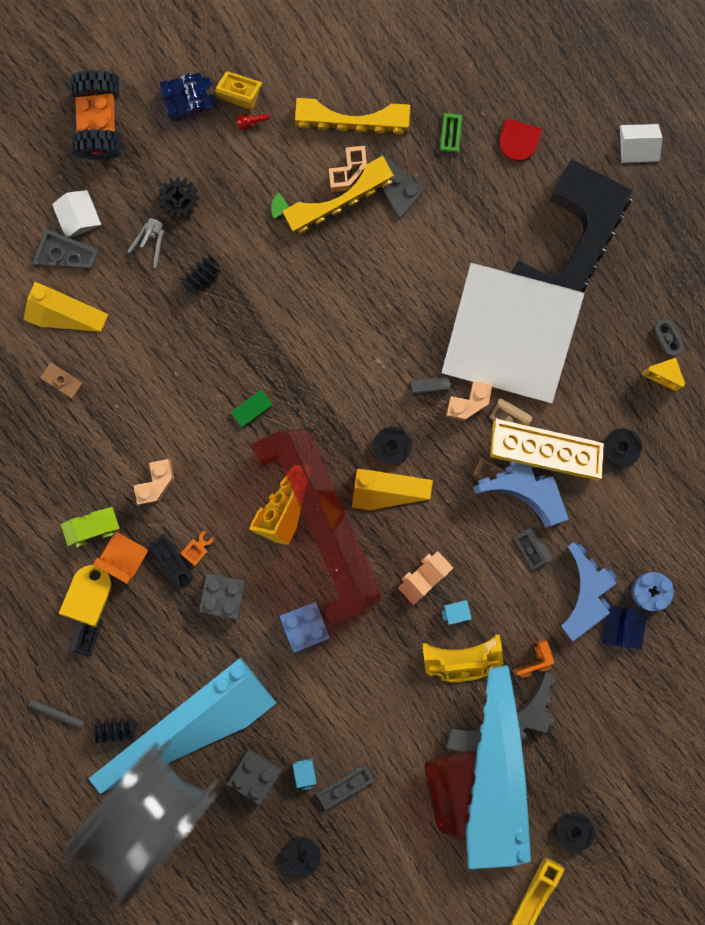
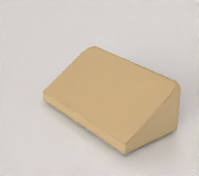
(509, 413)

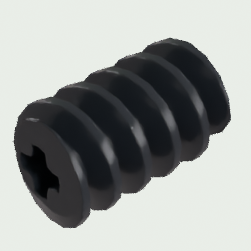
(201, 274)
(115, 729)

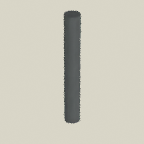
(57, 714)

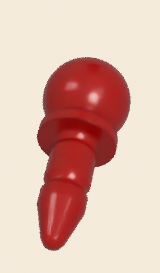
(244, 122)

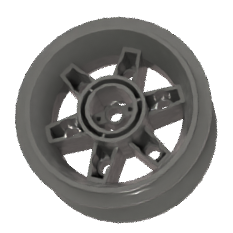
(139, 823)

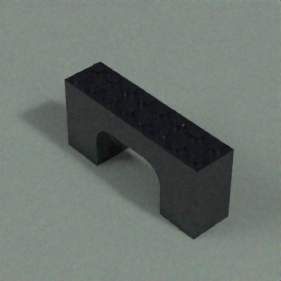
(599, 207)

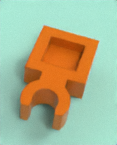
(195, 550)

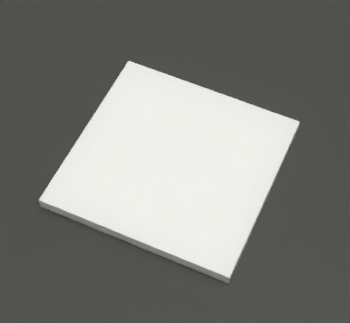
(512, 332)

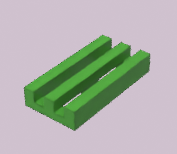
(449, 149)

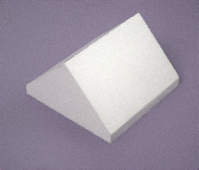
(640, 143)
(76, 213)

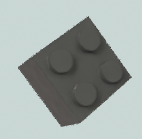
(222, 596)
(254, 776)

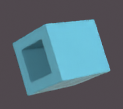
(456, 612)
(304, 774)

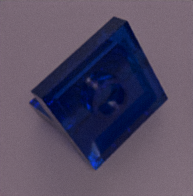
(625, 627)

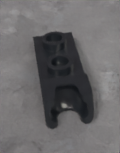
(170, 559)

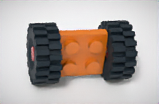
(95, 119)

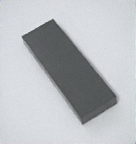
(345, 787)

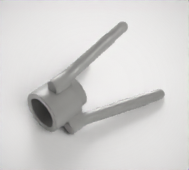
(150, 229)

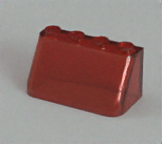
(450, 789)

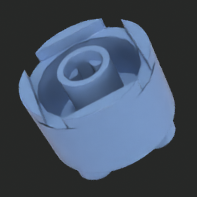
(661, 585)

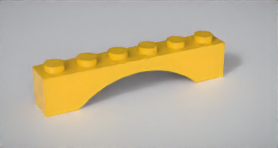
(312, 113)
(305, 214)
(538, 892)

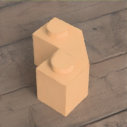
(346, 177)
(463, 409)
(153, 491)
(425, 577)

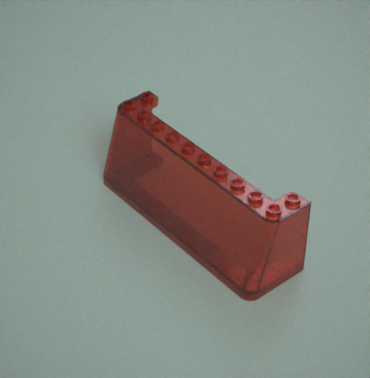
(325, 519)

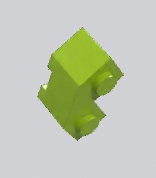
(95, 524)

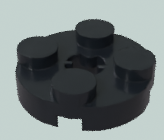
(383, 452)
(618, 457)
(579, 842)
(311, 862)

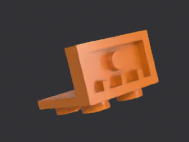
(121, 557)
(542, 652)

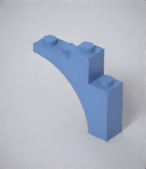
(538, 492)
(593, 584)

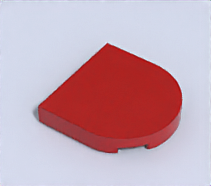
(519, 140)

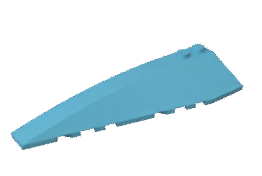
(211, 714)
(499, 811)

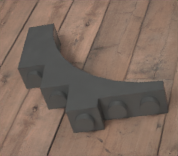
(530, 716)

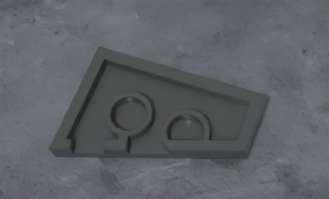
(402, 191)
(64, 251)

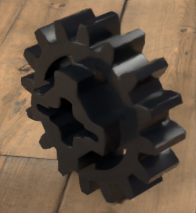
(171, 198)

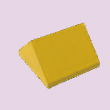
(238, 90)
(666, 374)

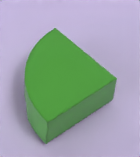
(278, 205)

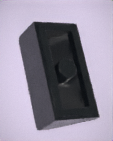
(85, 638)

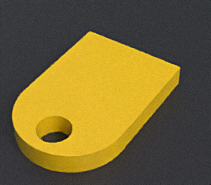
(87, 597)

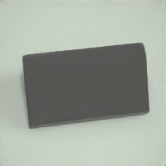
(430, 385)
(532, 548)

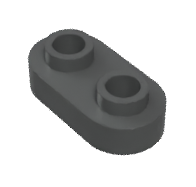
(669, 337)

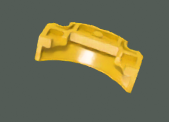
(464, 663)

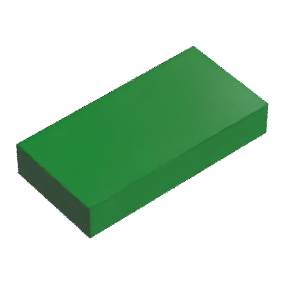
(251, 408)

